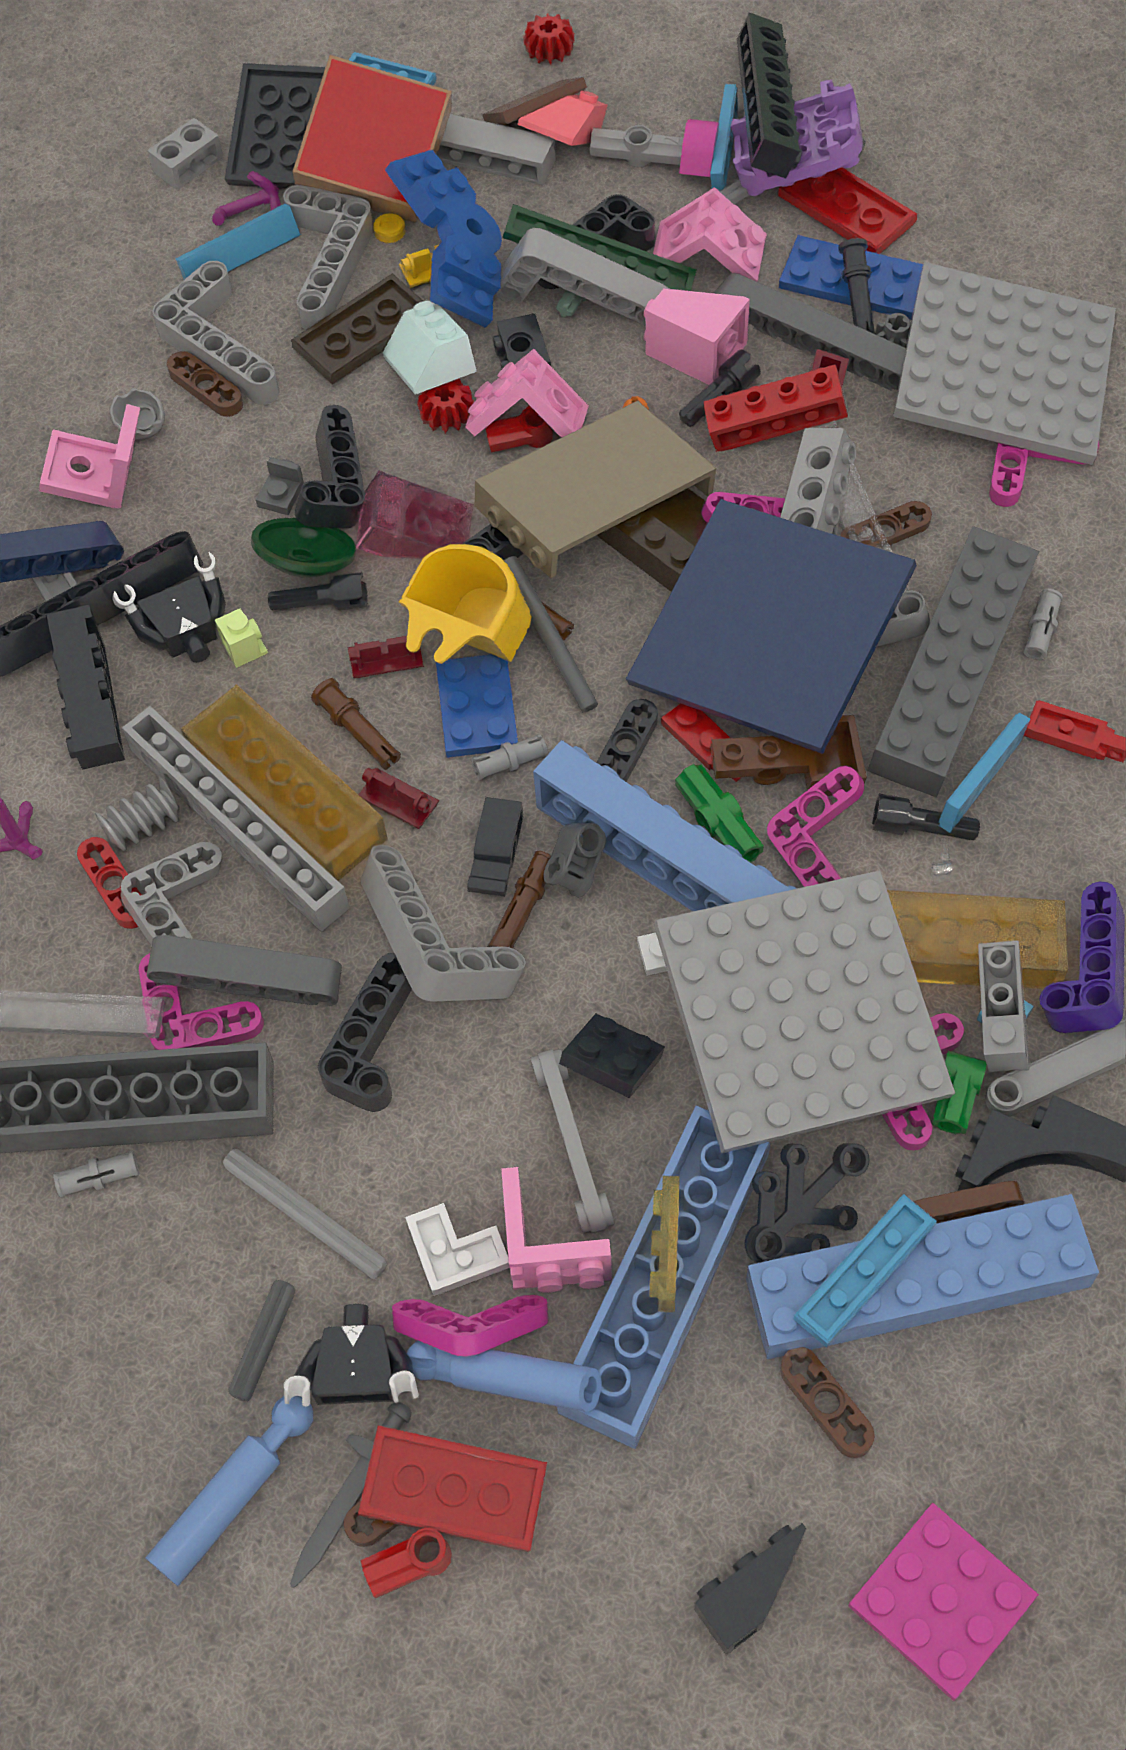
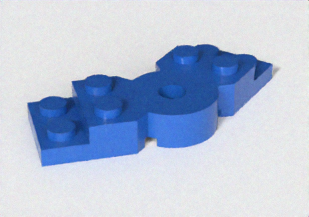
(464, 263)

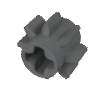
(894, 329)

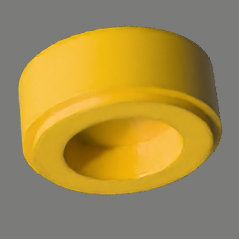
(389, 228)

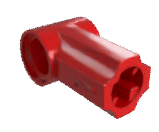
(519, 430)
(401, 1563)

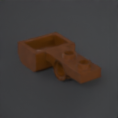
(771, 758)

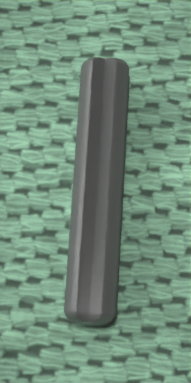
(261, 1340)

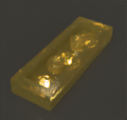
(665, 1244)

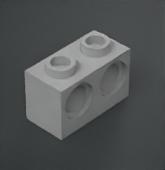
(185, 153)

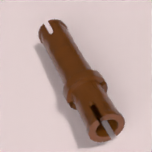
(528, 891)

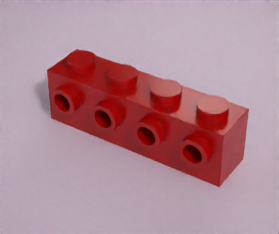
(775, 408)

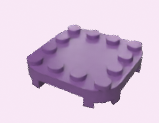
(827, 135)

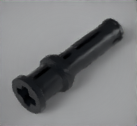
(856, 274)

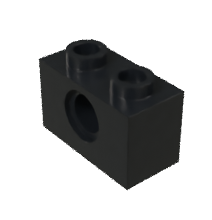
(519, 337)

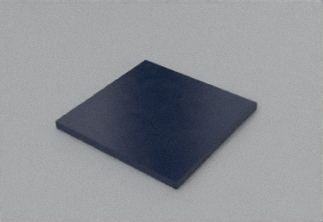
(772, 624)

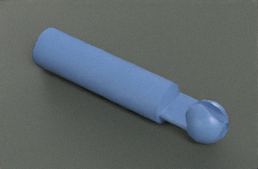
(511, 1376)
(227, 1492)

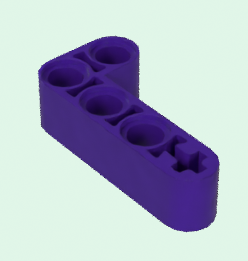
(1096, 954)

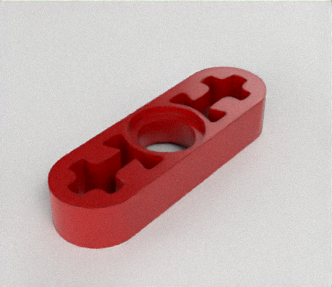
(98, 876)

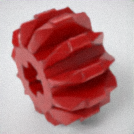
(549, 38)
(446, 405)

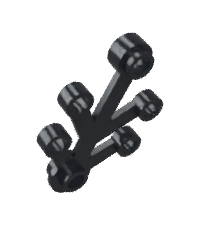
(800, 1204)

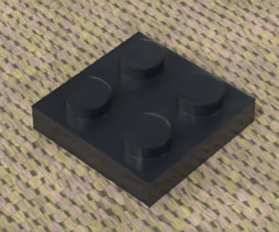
(612, 1055)

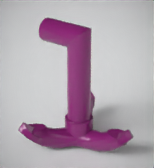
(267, 195)
(17, 833)

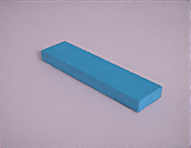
(725, 138)
(243, 242)
(983, 772)
(864, 1270)

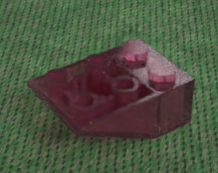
(409, 519)

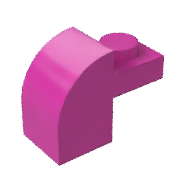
(698, 147)

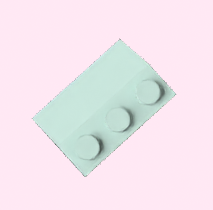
(429, 348)

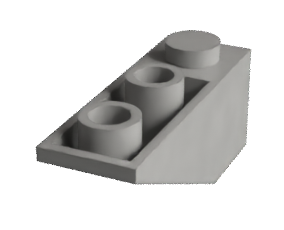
(1003, 1007)

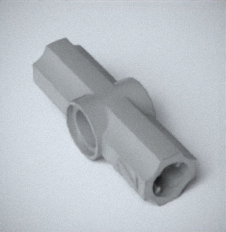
(636, 146)

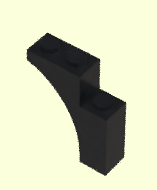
(1056, 1137)

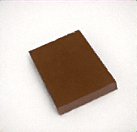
(538, 99)

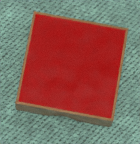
(364, 124)

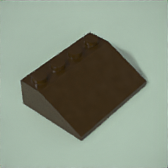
(661, 536)

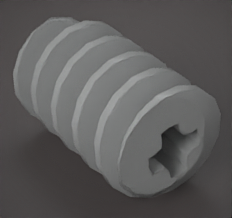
(139, 815)

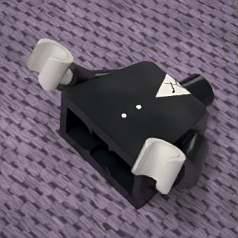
(180, 616)
(353, 1365)

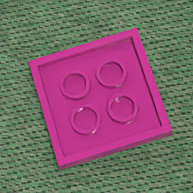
(943, 1601)

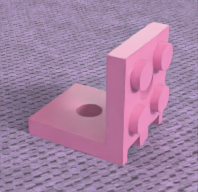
(718, 228)
(539, 386)
(106, 463)
(551, 1264)

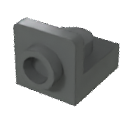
(281, 486)

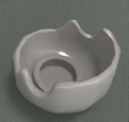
(150, 414)

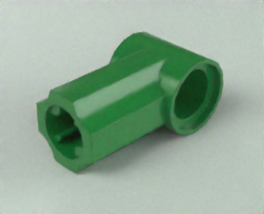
(966, 1077)

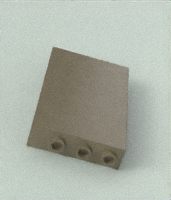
(589, 483)

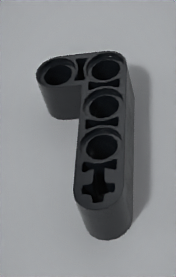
(619, 220)
(341, 493)
(374, 1028)

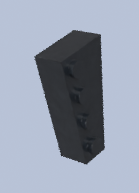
(85, 688)

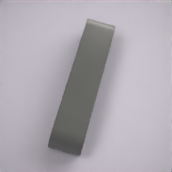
(244, 970)

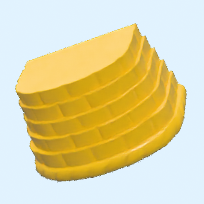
(467, 599)

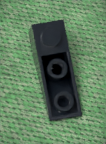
(742, 1602)

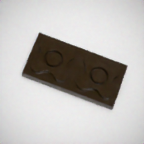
(356, 329)

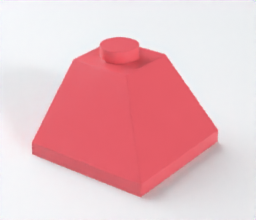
(568, 119)

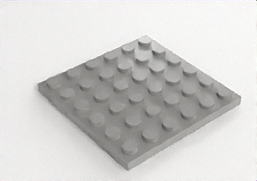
(1006, 363)
(802, 1010)

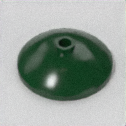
(301, 548)

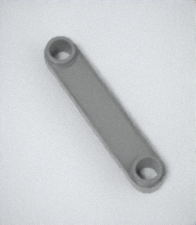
(1059, 1071)
(592, 1209)

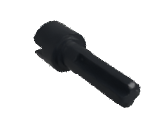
(732, 378)
(343, 592)
(898, 815)

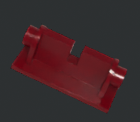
(383, 657)
(397, 797)

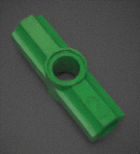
(718, 811)

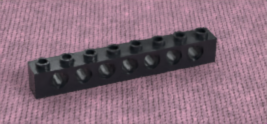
(768, 96)

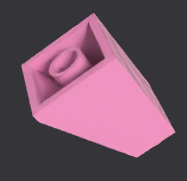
(695, 330)

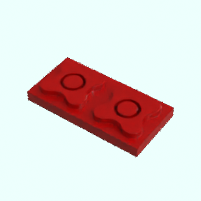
(851, 208)
(453, 1488)

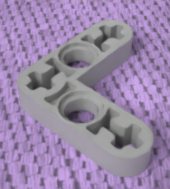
(158, 892)

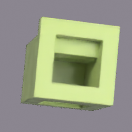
(240, 637)

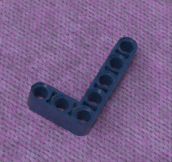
(57, 550)

